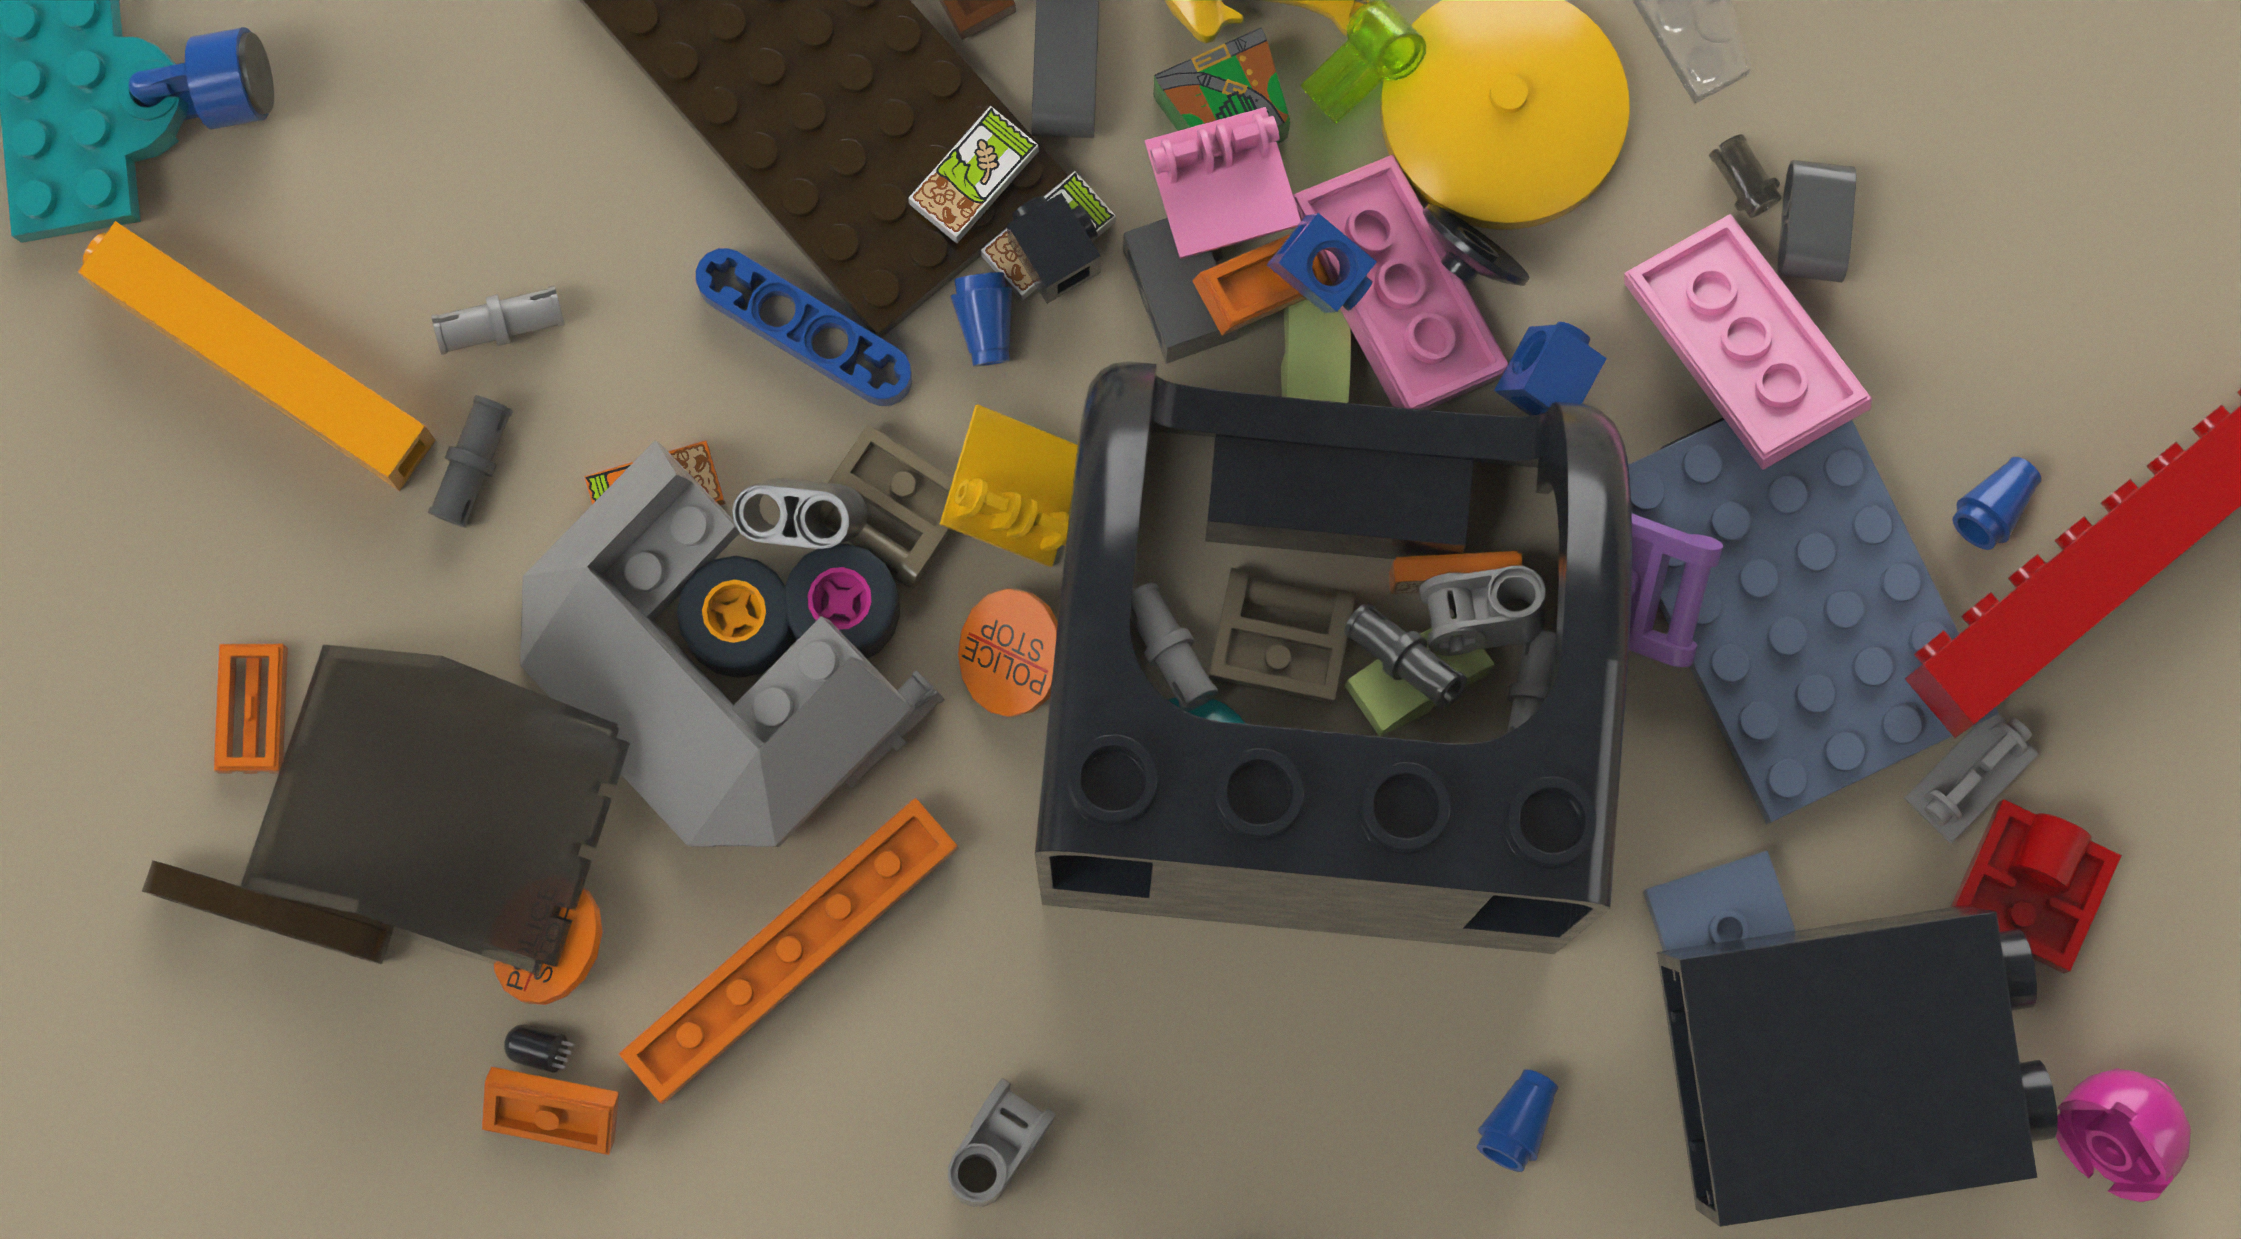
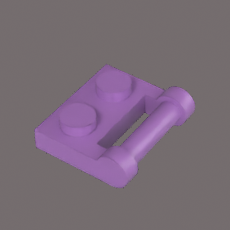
(1651, 554)

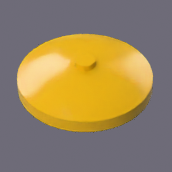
(1508, 111)

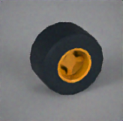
(727, 597)

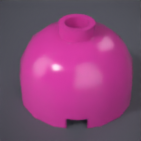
(2127, 1131)

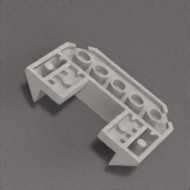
(692, 755)

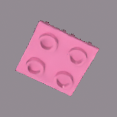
(1223, 182)

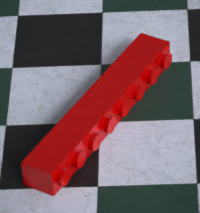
(2086, 580)

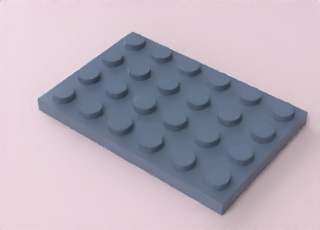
(1804, 613)

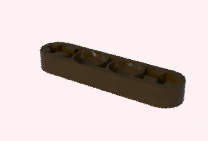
(267, 912)

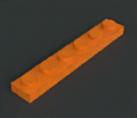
(788, 951)

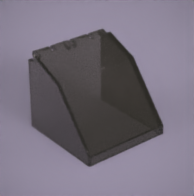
(437, 805)

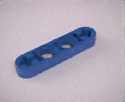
(809, 319)

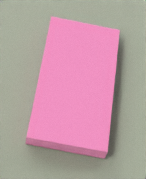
(1417, 315)
(1747, 341)

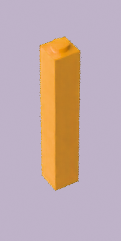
(256, 355)

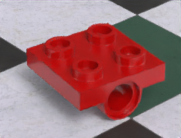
(2040, 880)

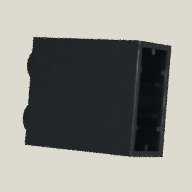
(1854, 1063)

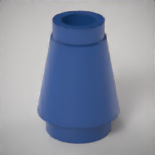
(984, 316)
(1996, 504)
(1518, 1122)

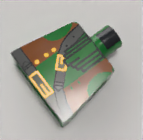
(1223, 84)

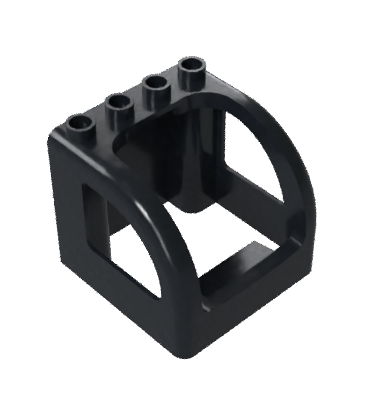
(1325, 827)

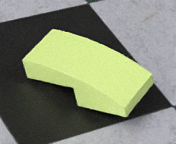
(1316, 354)
(1396, 702)

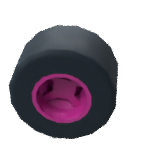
(835, 581)

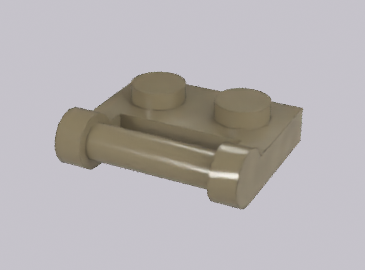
(902, 489)
(1278, 655)

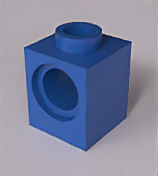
(1295, 261)
(1549, 368)

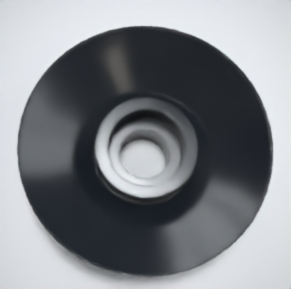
(1471, 250)

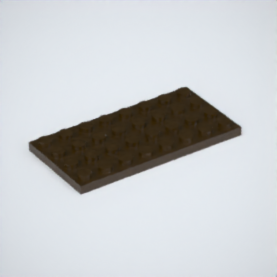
(830, 129)

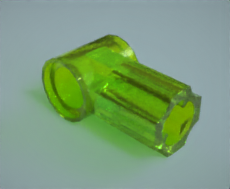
(1377, 48)

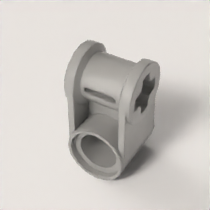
(1479, 611)
(999, 1141)

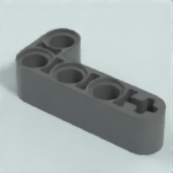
(1065, 68)

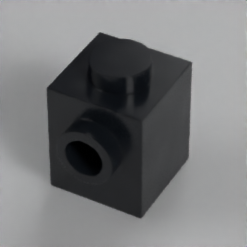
(1054, 244)

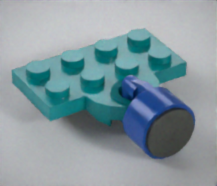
(93, 103)

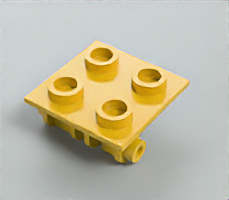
(1012, 487)

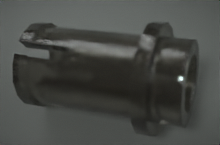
(1746, 176)

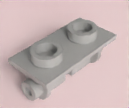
(1972, 775)

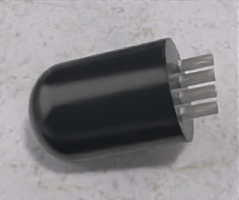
(537, 1048)

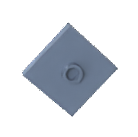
(1720, 904)

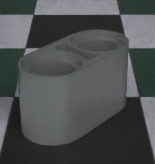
(1817, 221)
(799, 513)

